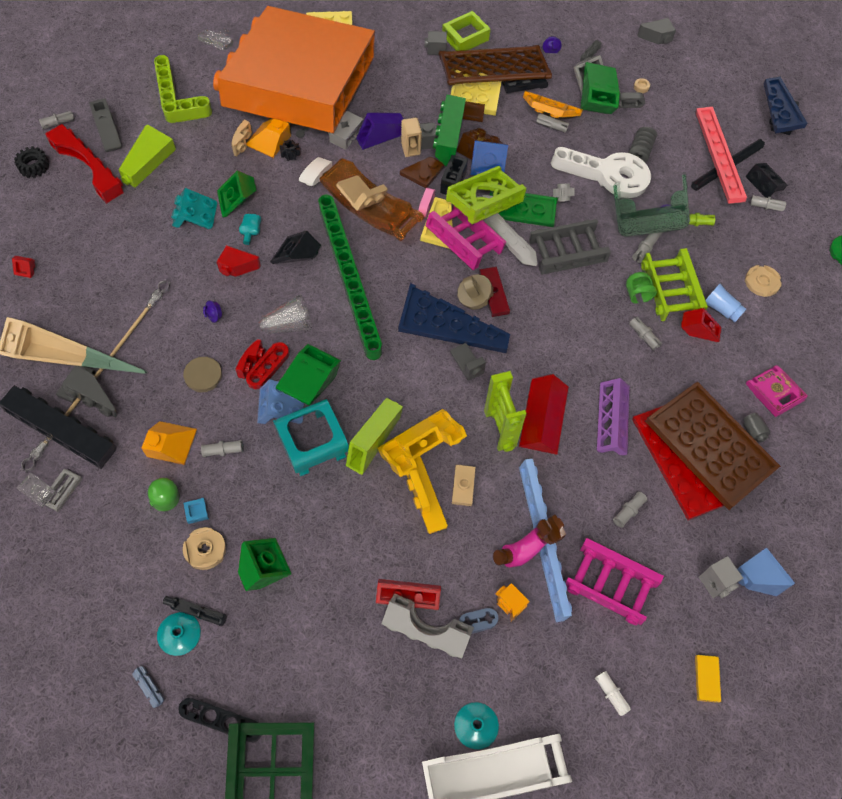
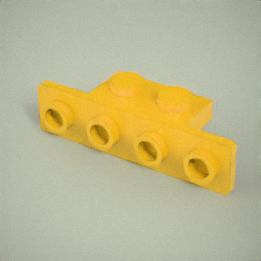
(425, 498)

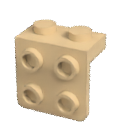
(359, 194)

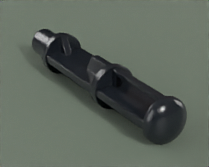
(195, 610)

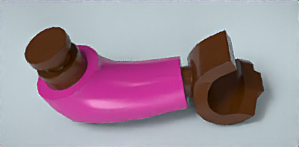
(522, 551)

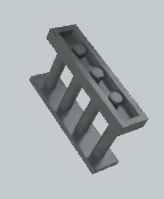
(569, 261)

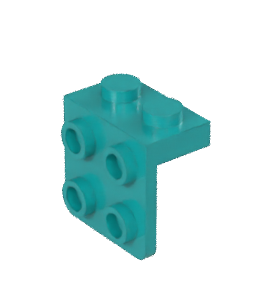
(194, 208)

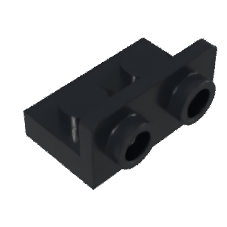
(765, 179)

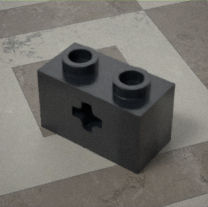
(454, 173)

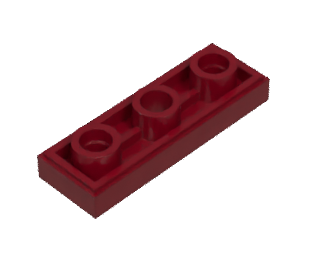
(497, 303)

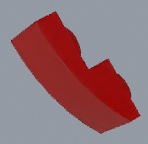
(251, 355)

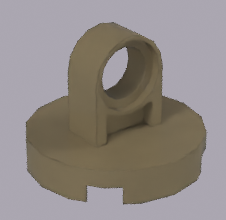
(475, 291)

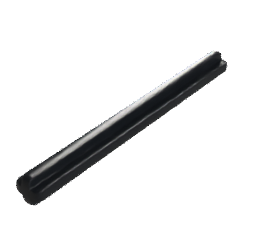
(737, 158)

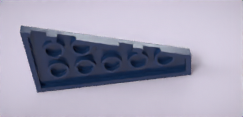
(443, 321)

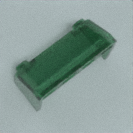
(655, 219)

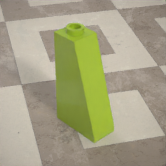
(145, 155)
(372, 435)

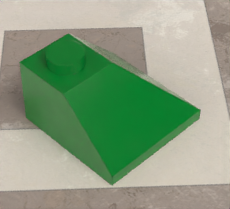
(235, 192)
(261, 563)

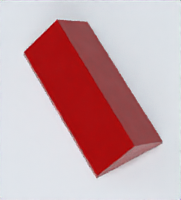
(544, 414)

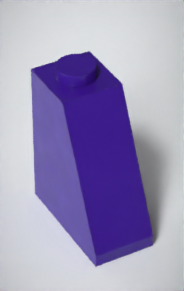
(379, 129)

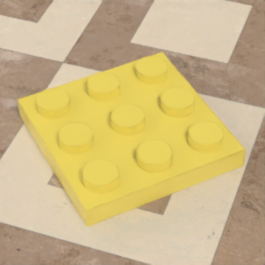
(482, 93)

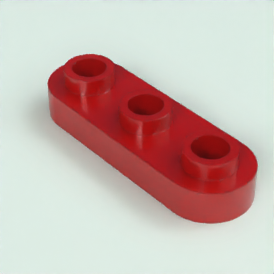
(269, 358)

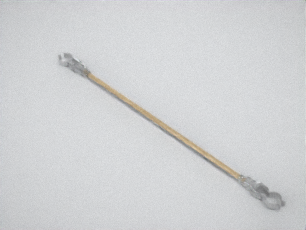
(156, 296)

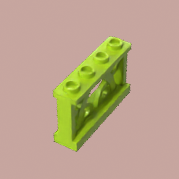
(481, 207)

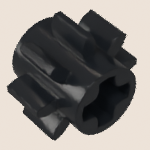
(290, 150)

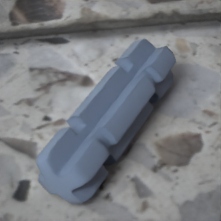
(148, 686)

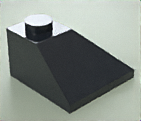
(297, 248)

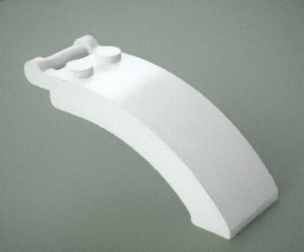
(496, 771)

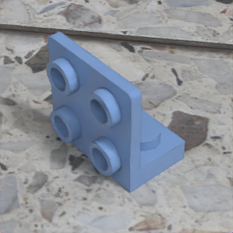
(276, 404)

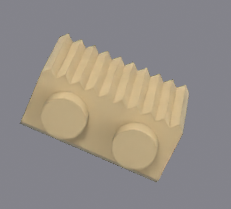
(411, 137)

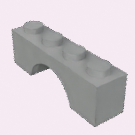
(403, 618)

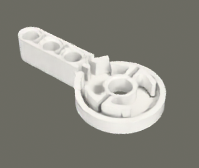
(604, 169)

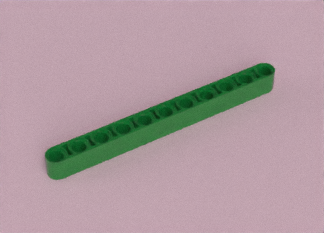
(342, 251)

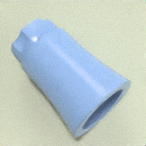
(725, 303)

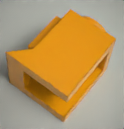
(511, 600)

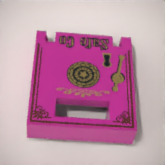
(774, 386)

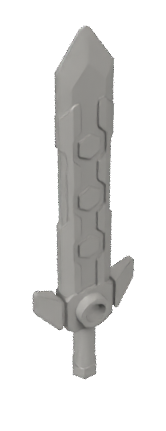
(514, 242)

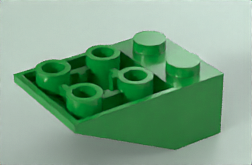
(600, 89)
(309, 374)

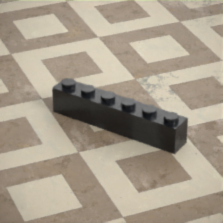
(57, 426)

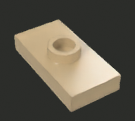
(463, 485)

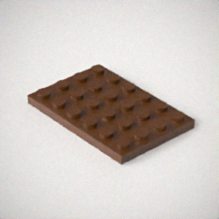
(712, 444)

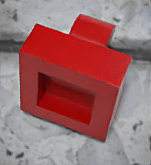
(23, 266)

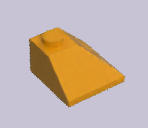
(270, 137)
(168, 442)

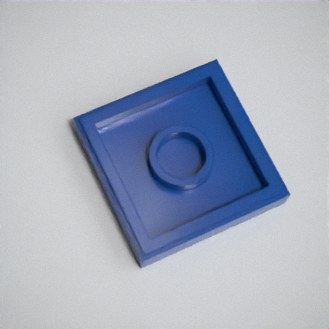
(487, 156)

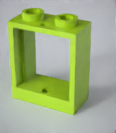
(470, 41)

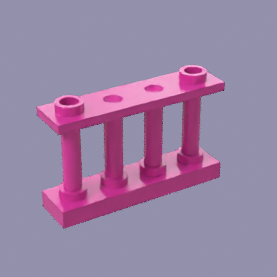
(459, 245)
(630, 570)

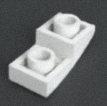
(315, 171)

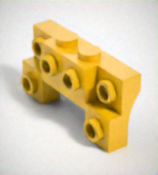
(419, 439)

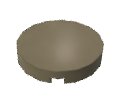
(202, 374)

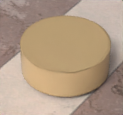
(641, 85)

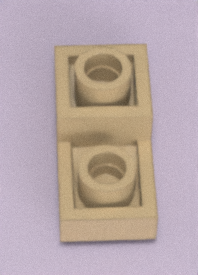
(238, 142)

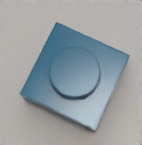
(195, 511)

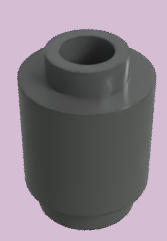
(756, 427)

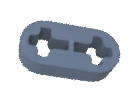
(480, 614)

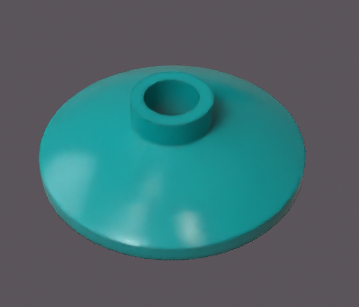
(185, 640)
(473, 737)

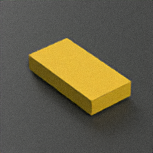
(708, 678)

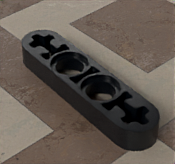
(219, 723)

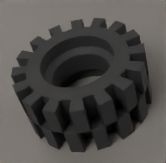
(29, 155)

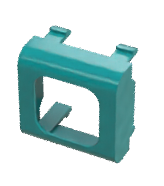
(303, 460)

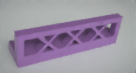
(620, 414)

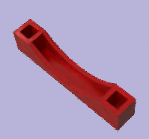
(66, 143)

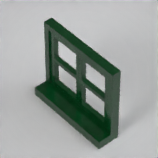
(236, 757)

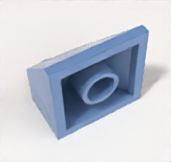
(765, 574)

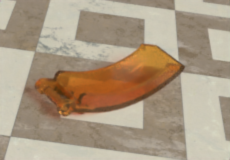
(385, 215)

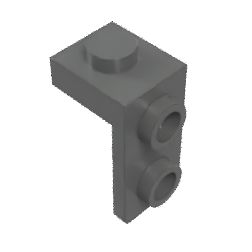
(467, 362)

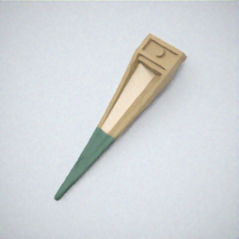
(34, 343)

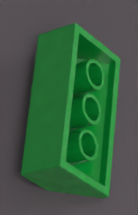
(449, 129)

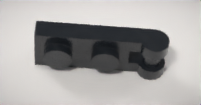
(521, 85)

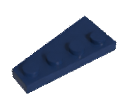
(782, 107)

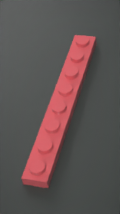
(721, 155)

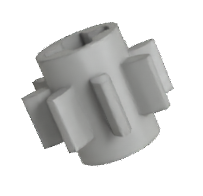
(563, 192)

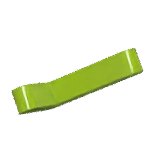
(174, 109)

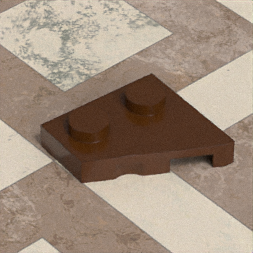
(423, 172)

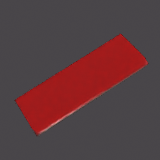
(413, 591)

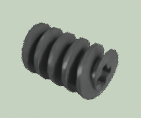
(643, 143)

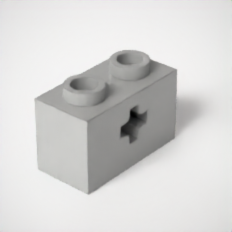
(346, 130)
(721, 578)

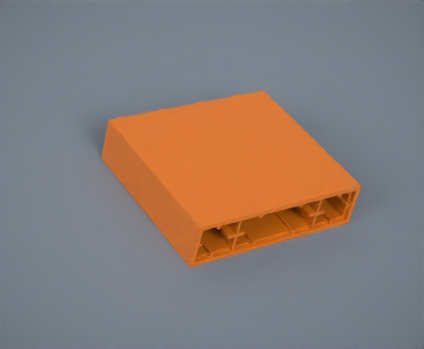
(296, 68)

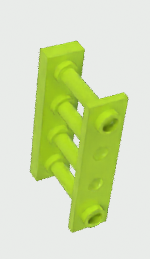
(686, 274)
(501, 408)

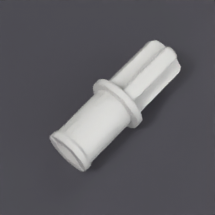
(613, 693)

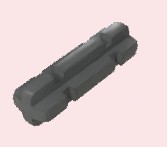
(591, 50)

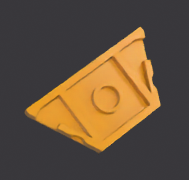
(555, 108)

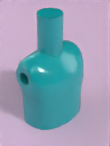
(249, 227)

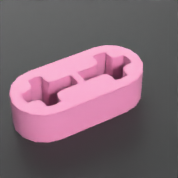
(427, 201)

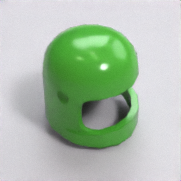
(640, 283)
(163, 494)

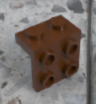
(467, 141)

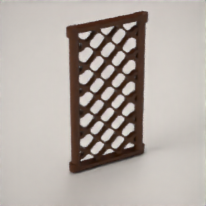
(490, 75)

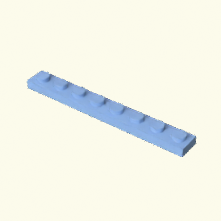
(551, 566)

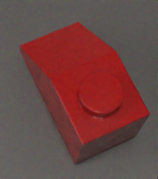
(237, 262)
(701, 325)

